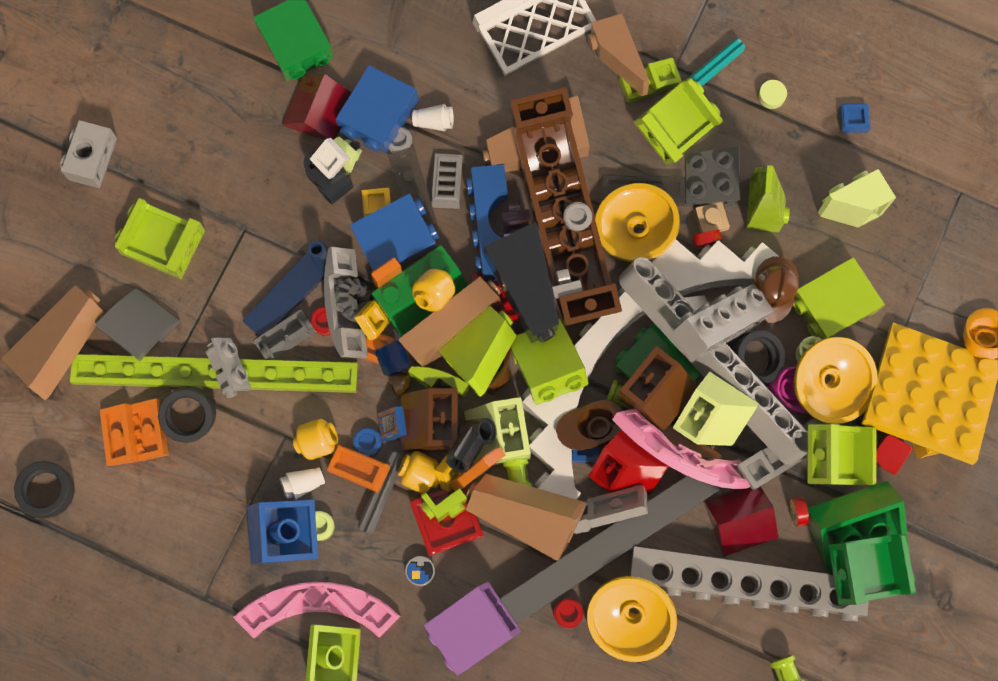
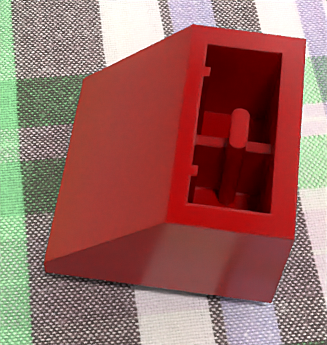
(626, 465)

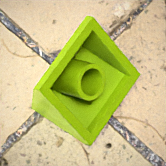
(333, 653)

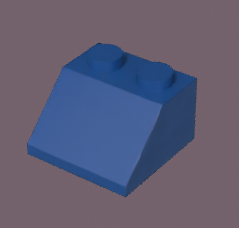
(282, 531)

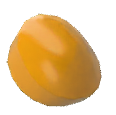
(981, 333)

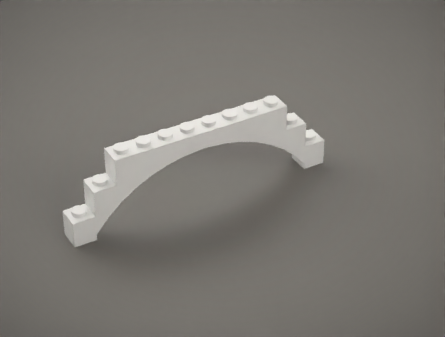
(687, 274)

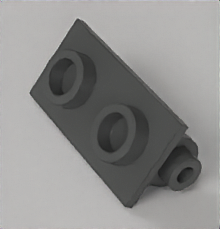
(284, 335)

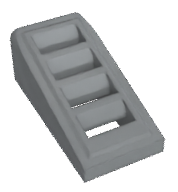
(447, 201)

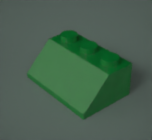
(396, 295)
(856, 516)

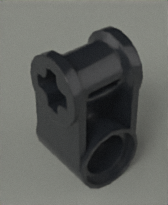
(332, 188)

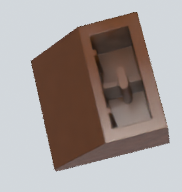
(658, 389)
(430, 419)

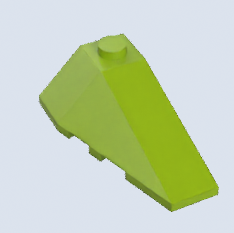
(766, 201)

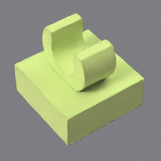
(354, 155)

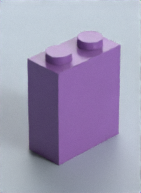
(472, 628)

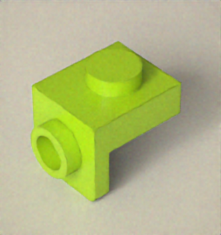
(450, 506)

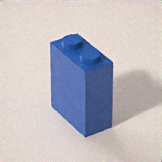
(376, 110)
(395, 233)

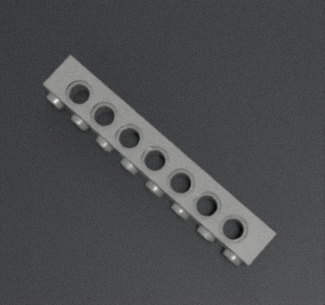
(792, 580)

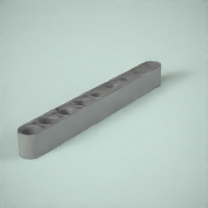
(665, 307)

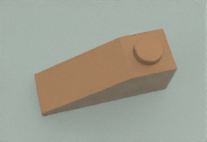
(618, 52)

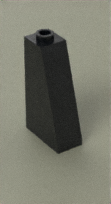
(524, 278)

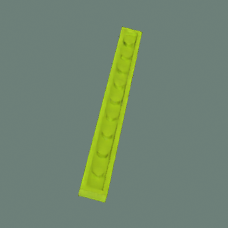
(198, 373)

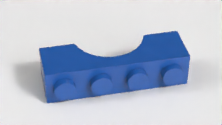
(489, 191)

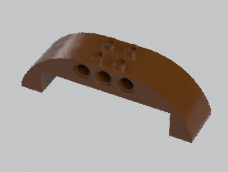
(553, 183)

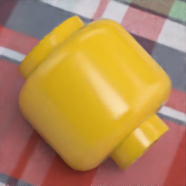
(433, 290)
(315, 439)
(418, 472)

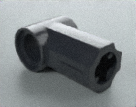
(471, 438)

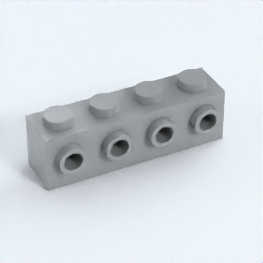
(721, 321)

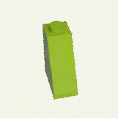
(480, 348)

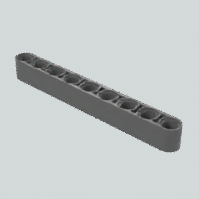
(605, 548)

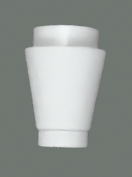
(434, 118)
(301, 482)

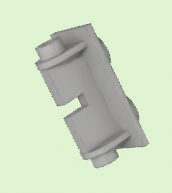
(224, 355)

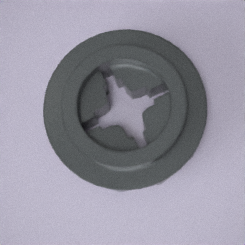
(345, 301)

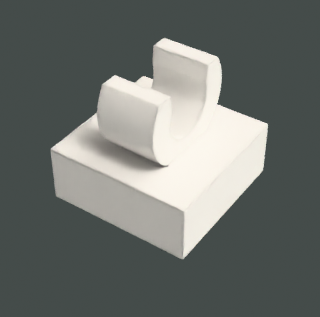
(329, 158)

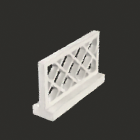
(507, 9)

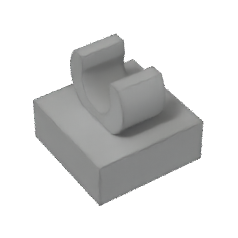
(565, 286)

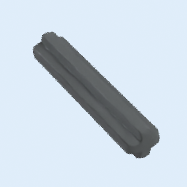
(378, 500)

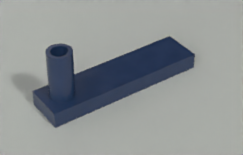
(290, 290)

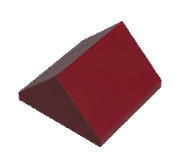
(317, 106)
(742, 519)

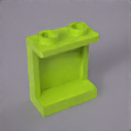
(678, 120)
(159, 239)
(837, 300)
(549, 366)
(841, 454)

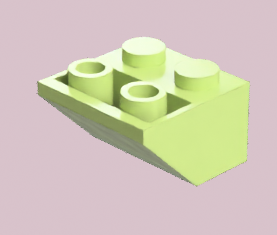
(858, 201)
(715, 413)
(510, 428)

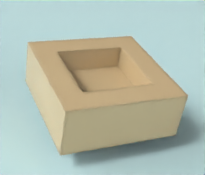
(711, 217)

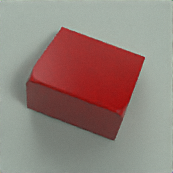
(892, 453)

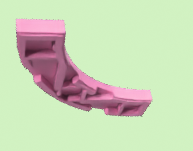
(715, 472)
(316, 597)

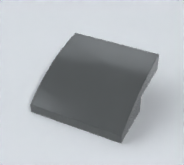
(137, 324)

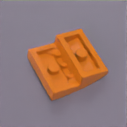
(133, 433)

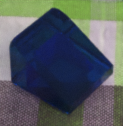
(392, 358)

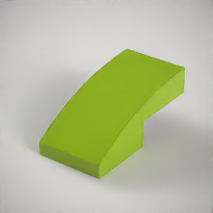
(662, 77)
(431, 378)

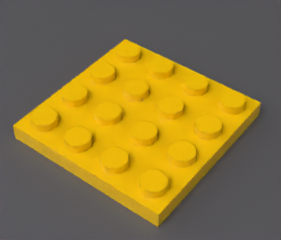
(932, 394)

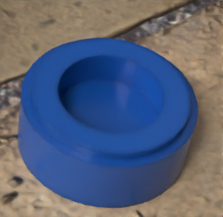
(367, 441)

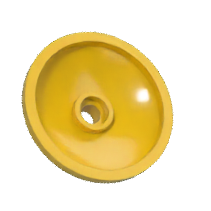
(634, 208)
(850, 383)
(628, 634)

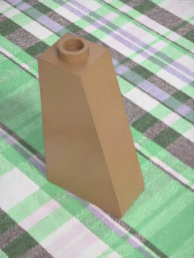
(503, 146)
(443, 325)
(54, 341)
(527, 513)

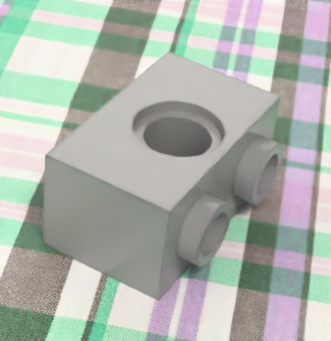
(92, 168)

